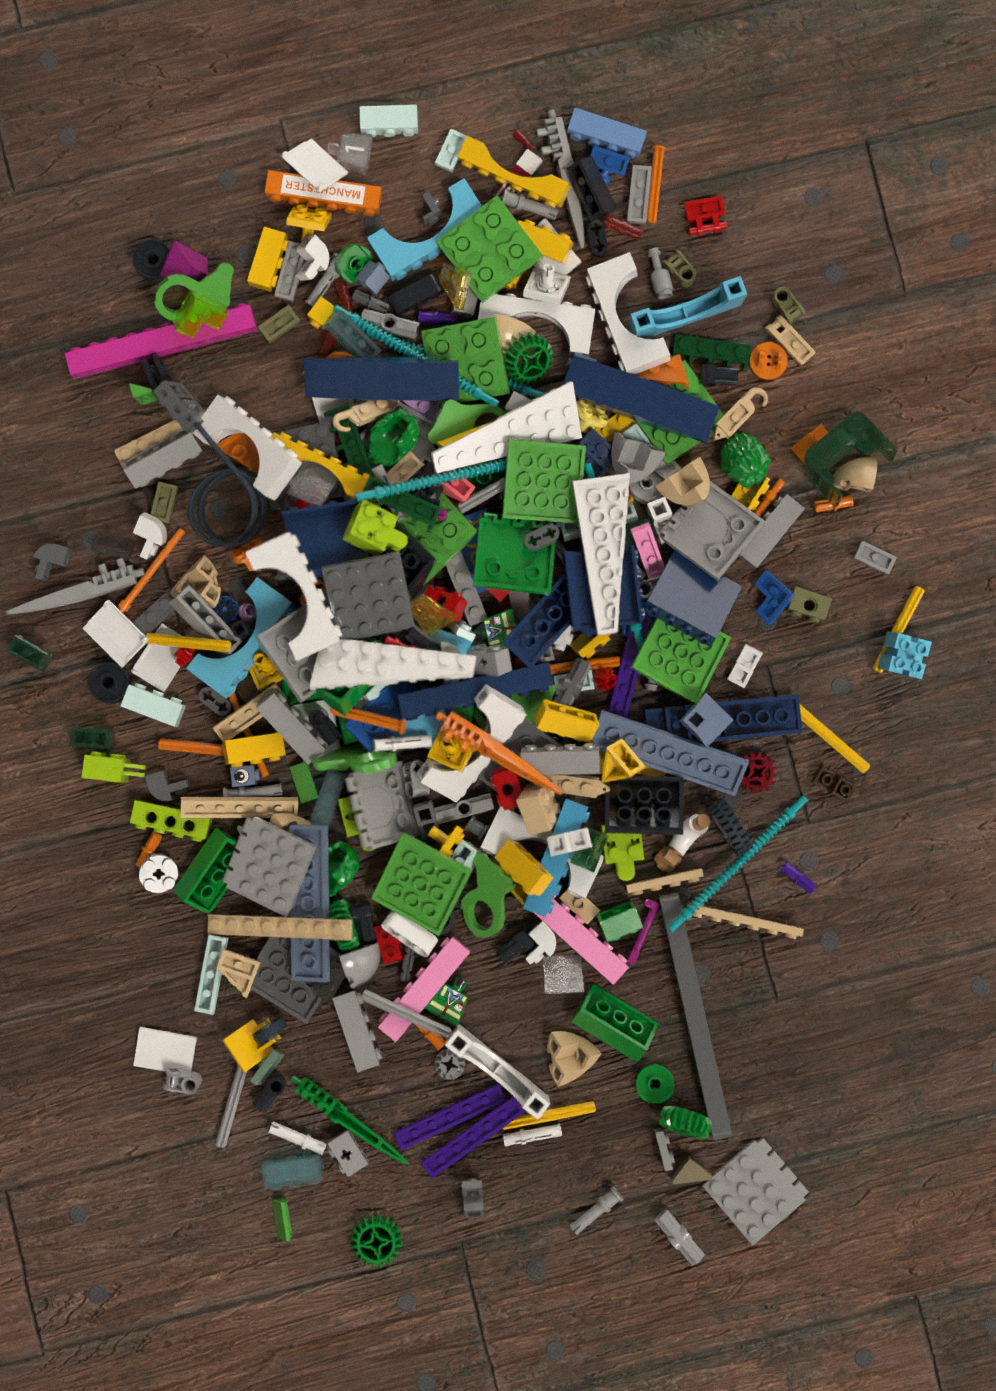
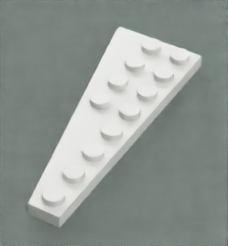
(545, 419)
(602, 522)
(380, 664)

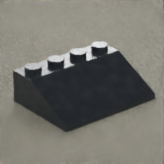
(416, 562)
(644, 805)

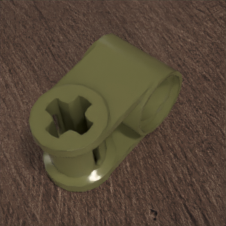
(677, 266)
(787, 306)

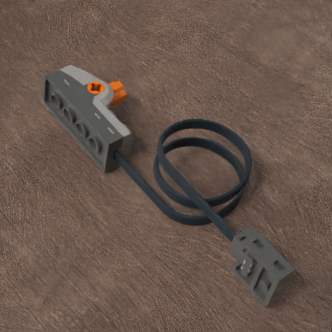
(188, 414)

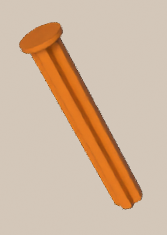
(655, 183)
(610, 662)
(374, 719)
(191, 747)

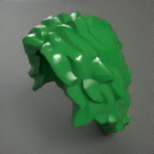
(393, 438)
(744, 459)
(342, 866)

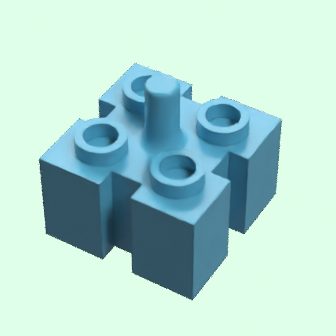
(904, 655)

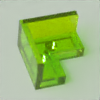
(198, 310)

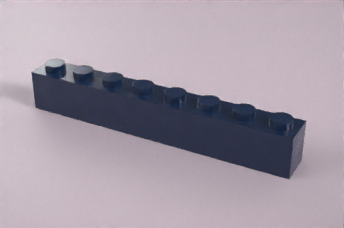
(464, 692)

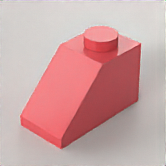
(458, 490)

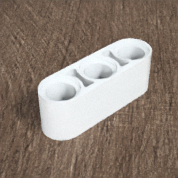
(409, 933)

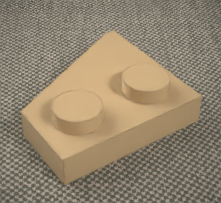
(239, 970)

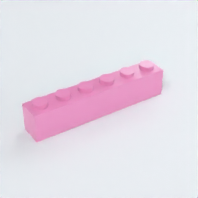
(585, 942)
(426, 985)

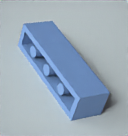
(606, 133)

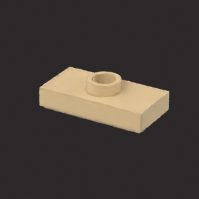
(583, 908)

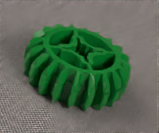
(522, 368)
(341, 910)
(685, 1122)
(384, 1239)

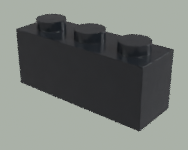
(591, 188)

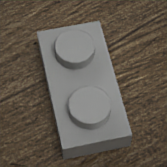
(875, 557)
(663, 1140)

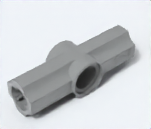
(401, 327)
(451, 811)
(679, 1237)

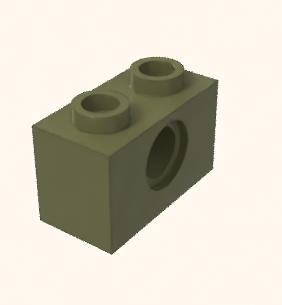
(820, 605)

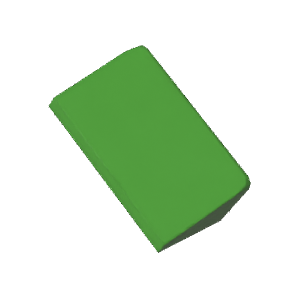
(143, 394)
(304, 782)
(282, 1219)

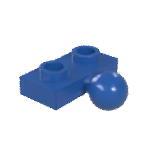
(609, 162)

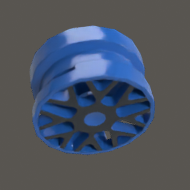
(227, 609)

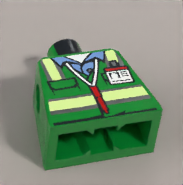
(496, 628)
(449, 1001)

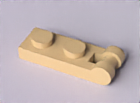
(790, 340)

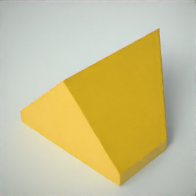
(620, 762)

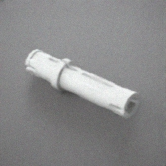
(401, 743)
(532, 1135)
(298, 1138)

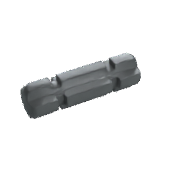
(407, 964)

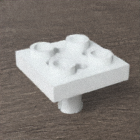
(546, 285)

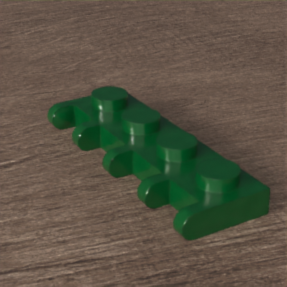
(712, 350)
(351, 443)
(406, 503)

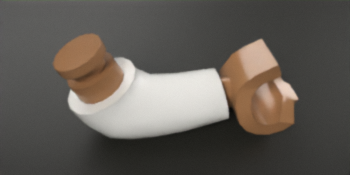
(692, 828)

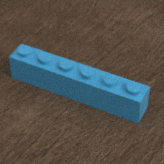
(569, 820)

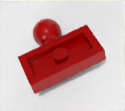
(388, 945)

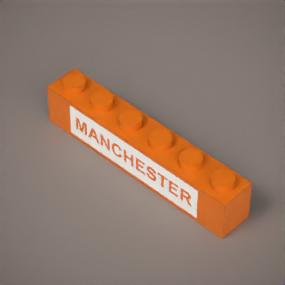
(339, 195)

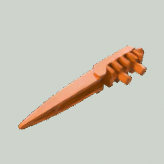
(488, 747)

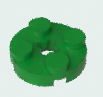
(345, 258)
(654, 1094)

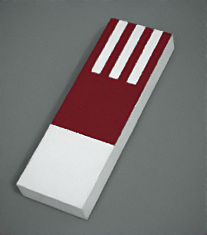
(524, 167)

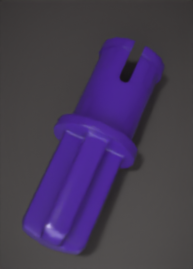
(437, 318)
(798, 877)

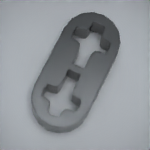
(543, 542)
(212, 704)

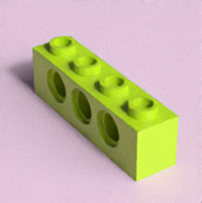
(140, 818)

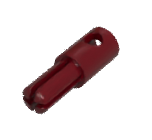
(519, 136)

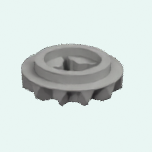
(441, 1068)

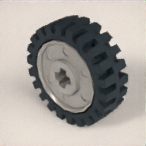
(730, 827)

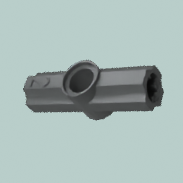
(573, 682)

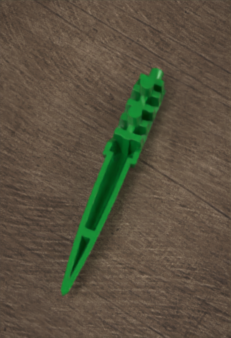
(338, 1114)

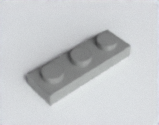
(639, 194)
(288, 280)

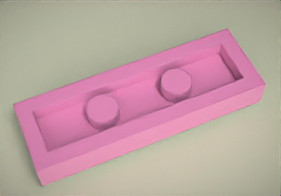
(648, 550)

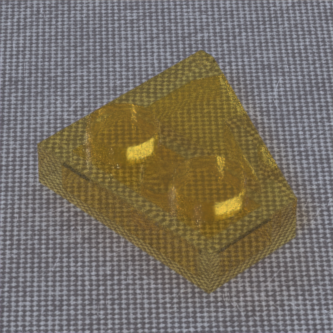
(455, 283)
(431, 615)

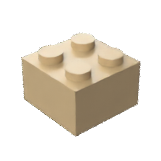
(538, 808)

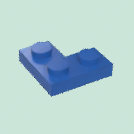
(777, 596)

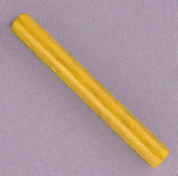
(903, 619)
(188, 642)
(833, 740)
(553, 1114)

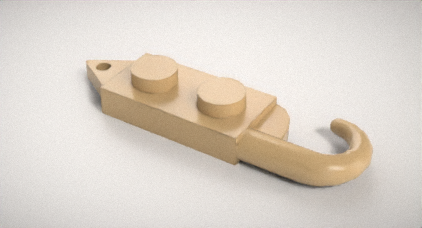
(365, 413)
(738, 414)
(579, 785)

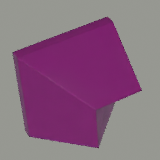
(185, 262)

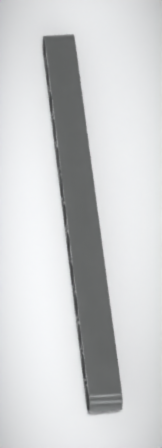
(695, 1019)

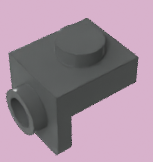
(432, 204)

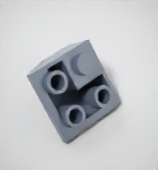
(706, 720)

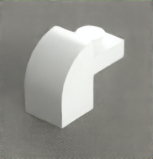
(315, 255)
(660, 515)
(152, 530)
(546, 942)

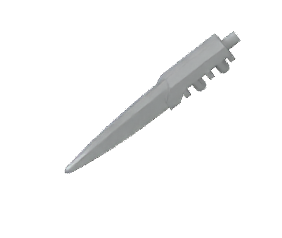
(561, 153)
(101, 584)

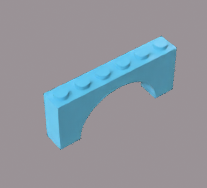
(401, 256)
(654, 322)
(227, 672)
(430, 724)

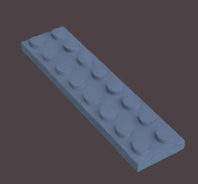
(673, 753)
(309, 955)

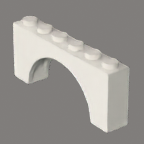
(573, 320)
(635, 352)
(276, 462)
(285, 556)
(501, 720)
(512, 826)
(472, 1049)

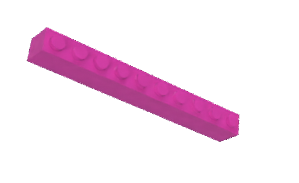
(163, 341)

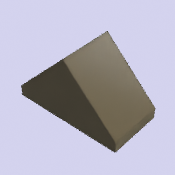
(690, 1171)

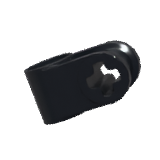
(429, 494)

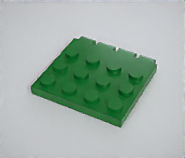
(506, 563)

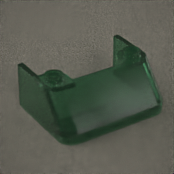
(854, 432)

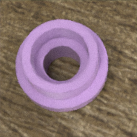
(251, 612)

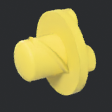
(591, 416)

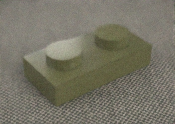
(279, 324)
(164, 502)

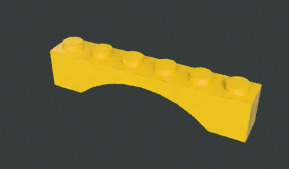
(548, 188)
(348, 476)

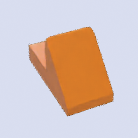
(808, 441)

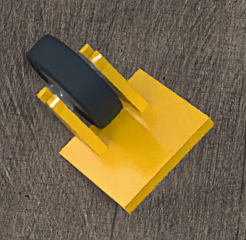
(250, 1044)

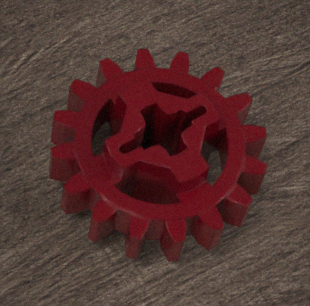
(761, 779)

